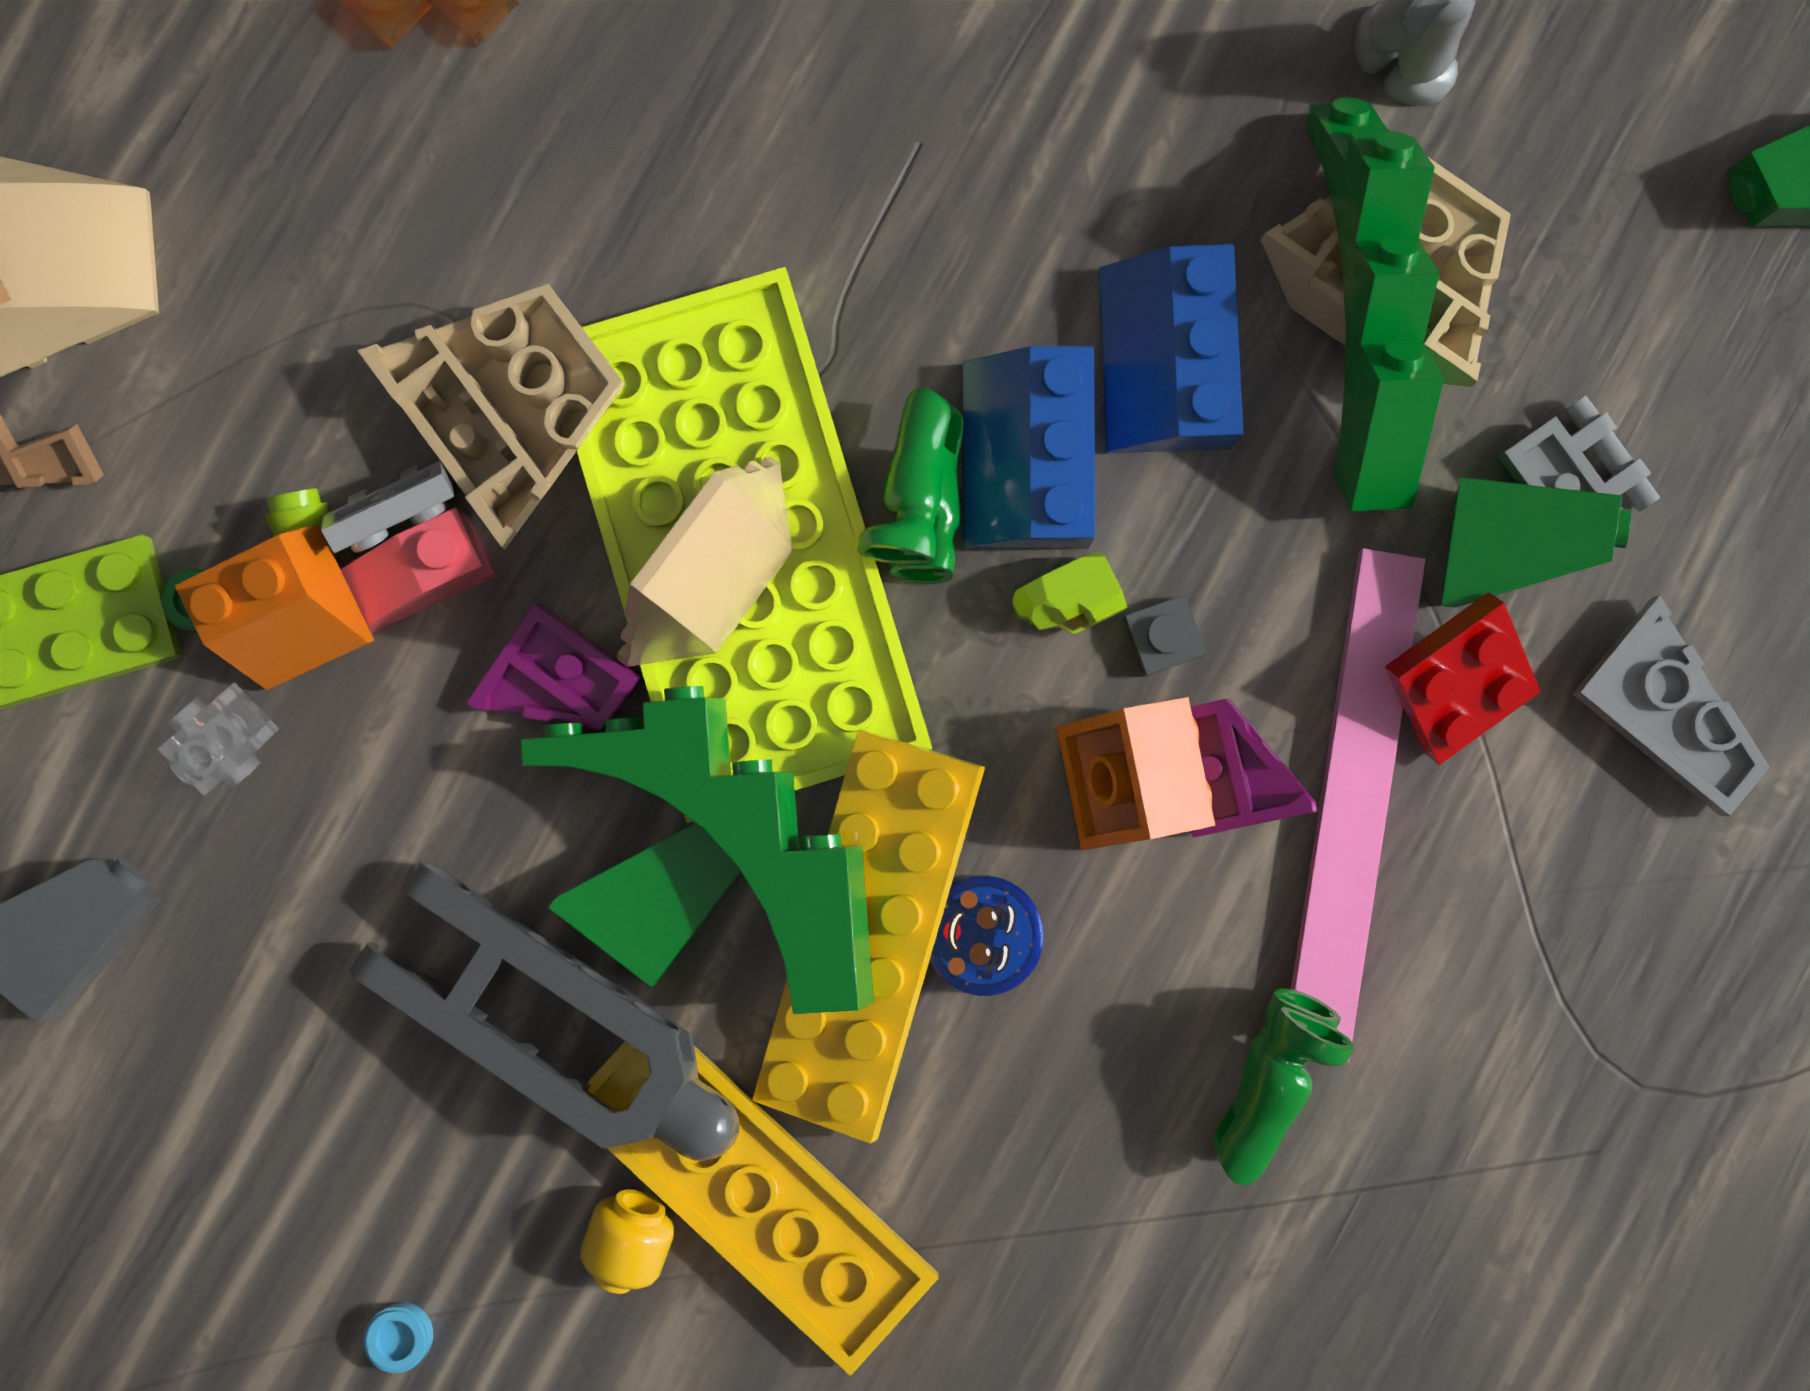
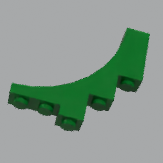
(1391, 381)
(808, 893)

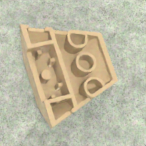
(1461, 236)
(71, 261)
(501, 399)
(709, 567)

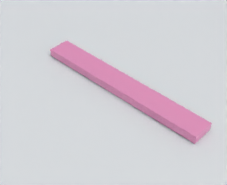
(1356, 784)

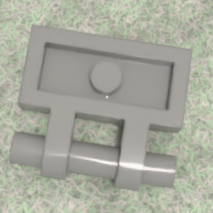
(1556, 459)
(367, 515)

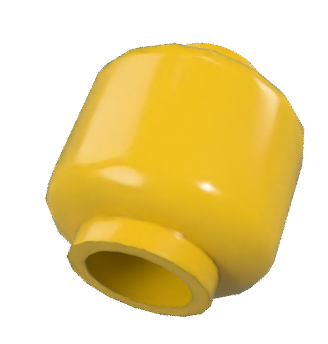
(627, 1241)

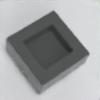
(1164, 635)

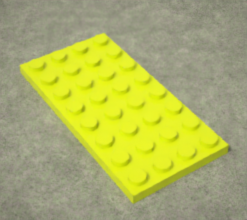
(711, 390)

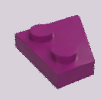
(555, 675)
(1244, 772)

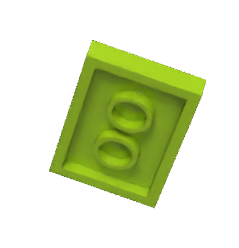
(82, 621)

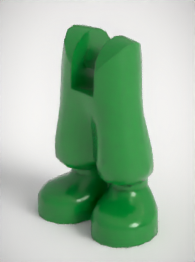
(921, 493)
(1275, 1081)

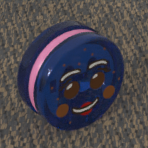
(987, 936)

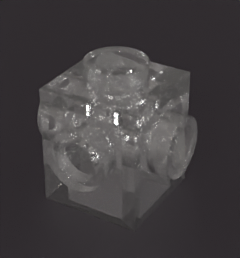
(217, 740)

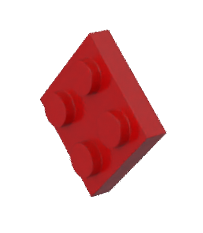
(1463, 678)

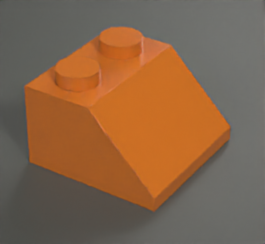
(276, 608)
(1136, 774)

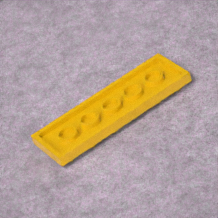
(912, 820)
(779, 1219)

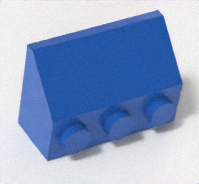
(1171, 350)
(1029, 449)

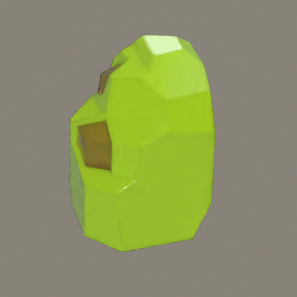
(1071, 596)

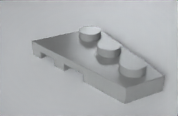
(1667, 708)

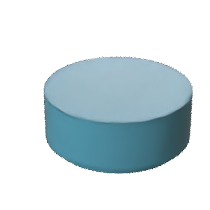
(398, 1337)

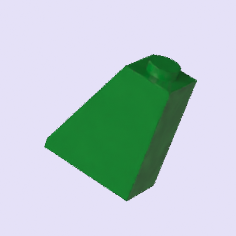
(1775, 182)
(1526, 535)
(652, 902)

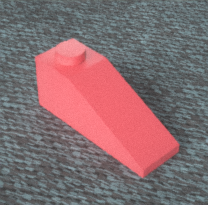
(418, 569)

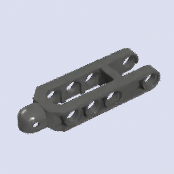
(670, 1103)

